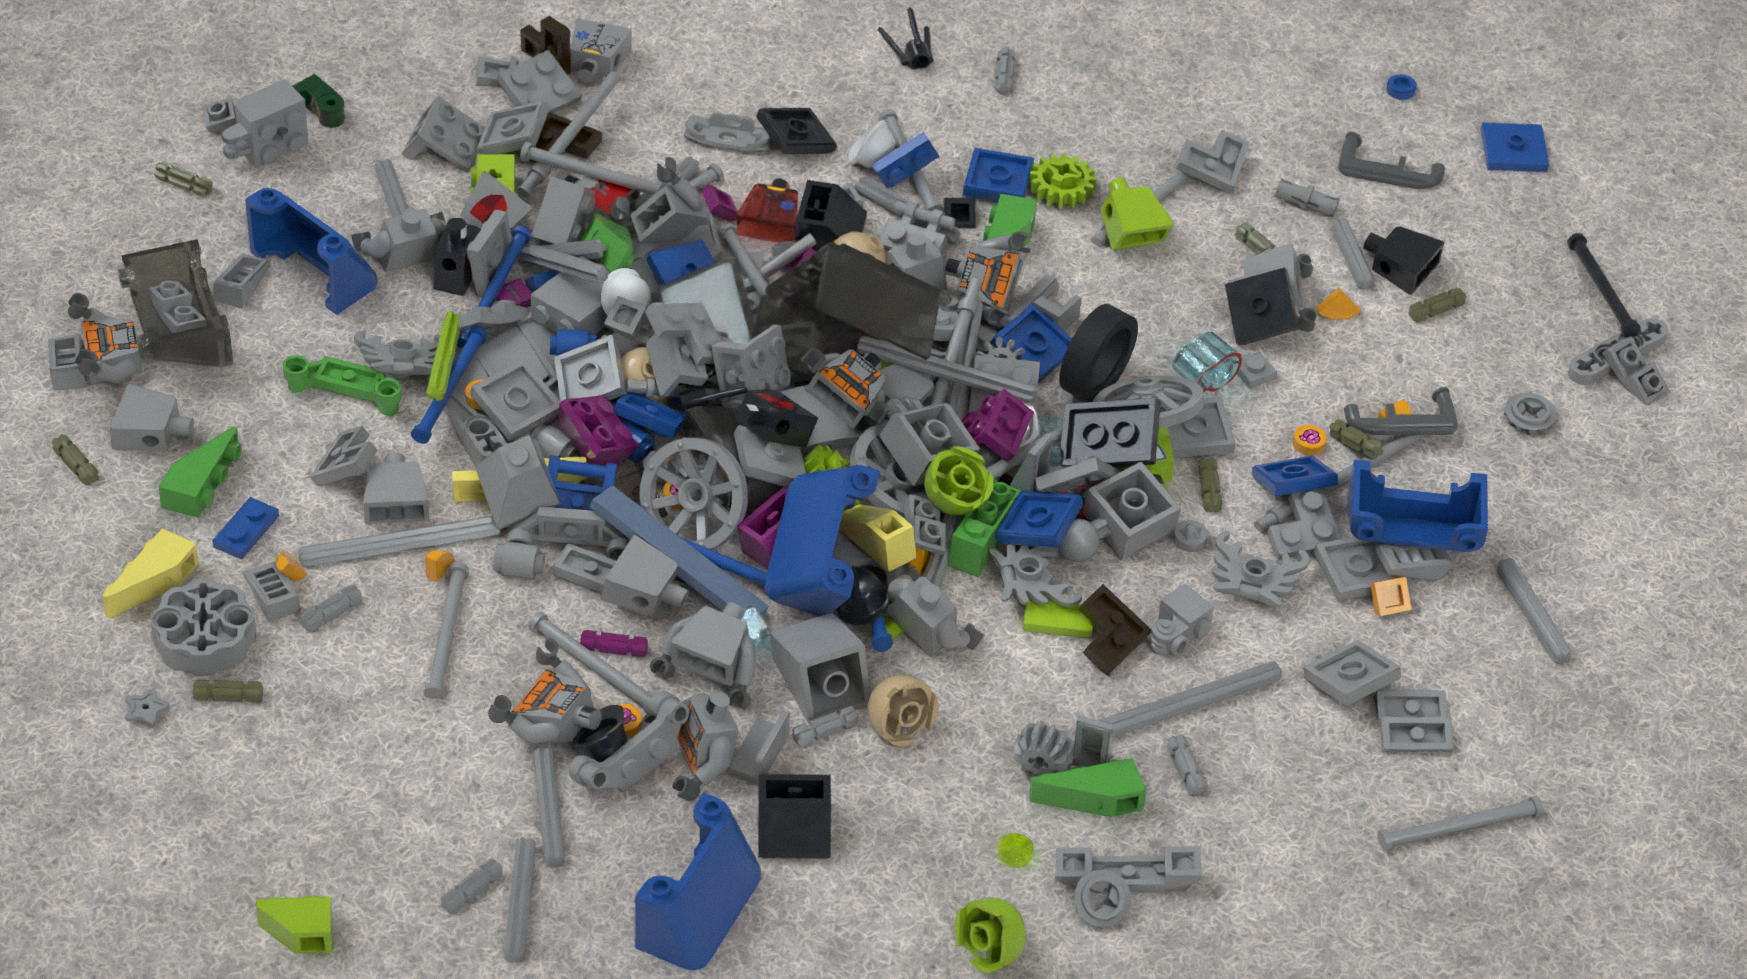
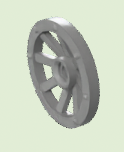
(1163, 389)
(892, 476)
(689, 489)

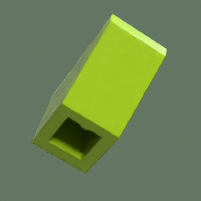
(298, 922)

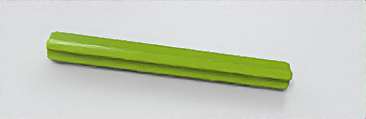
(444, 357)

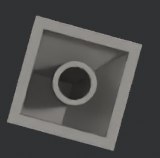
(516, 482)

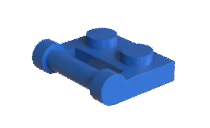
(579, 495)

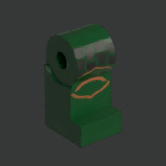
(322, 101)

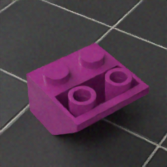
(596, 430)
(760, 528)

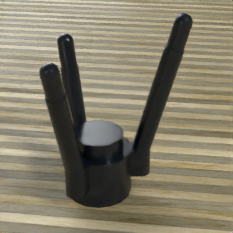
(916, 53)
(697, 396)

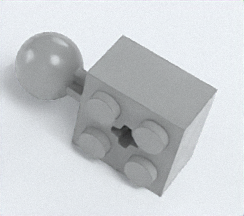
(1126, 512)

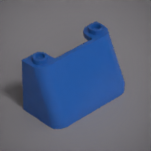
(286, 228)
(1417, 517)
(801, 562)
(692, 916)

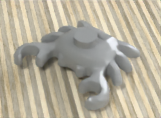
(398, 357)
(1028, 576)
(1255, 576)

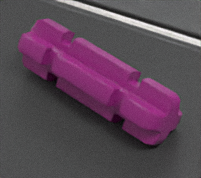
(614, 643)

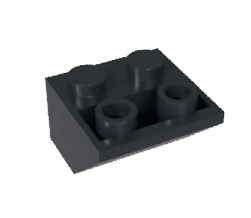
(827, 213)
(794, 816)

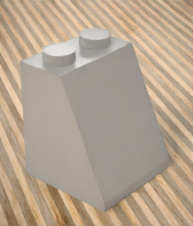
(822, 665)

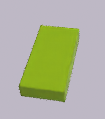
(1056, 620)

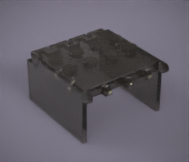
(845, 296)

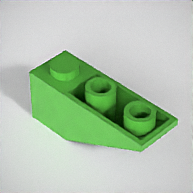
(1010, 216)
(617, 241)
(193, 479)
(977, 531)
(1095, 789)

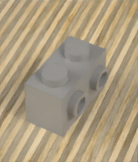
(563, 212)

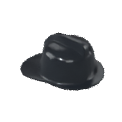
(868, 596)
(606, 738)

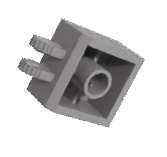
(267, 125)
(920, 433)

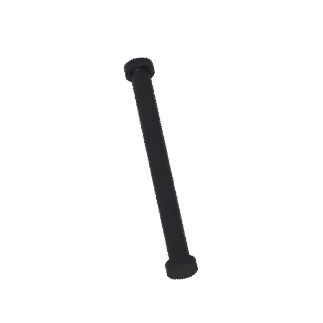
(1629, 326)

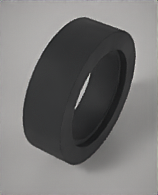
(1098, 352)

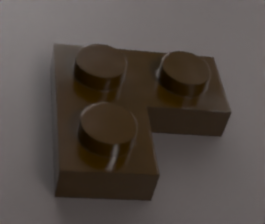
(553, 37)
(582, 145)
(1119, 626)

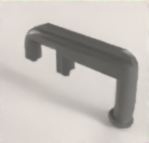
(1384, 172)
(1417, 424)

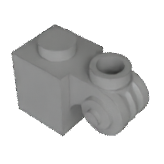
(1180, 620)

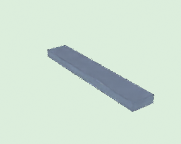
(692, 565)

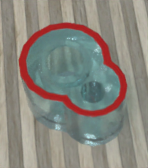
(1208, 362)

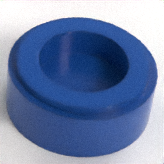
(1401, 87)

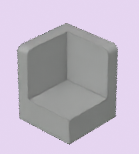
(1061, 315)

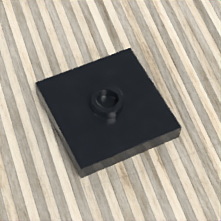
(796, 130)
(1262, 306)

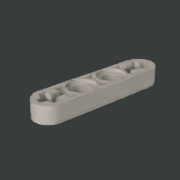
(1601, 368)

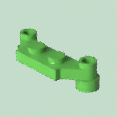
(345, 379)

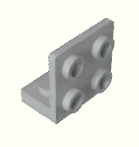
(447, 133)
(752, 365)

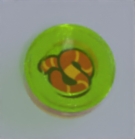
(1015, 850)

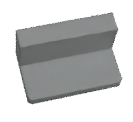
(673, 364)
(760, 748)

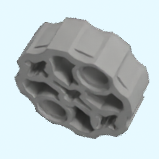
(180, 622)

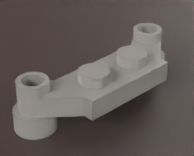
(569, 527)
(640, 753)

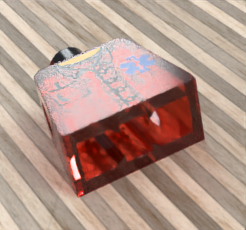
(769, 212)

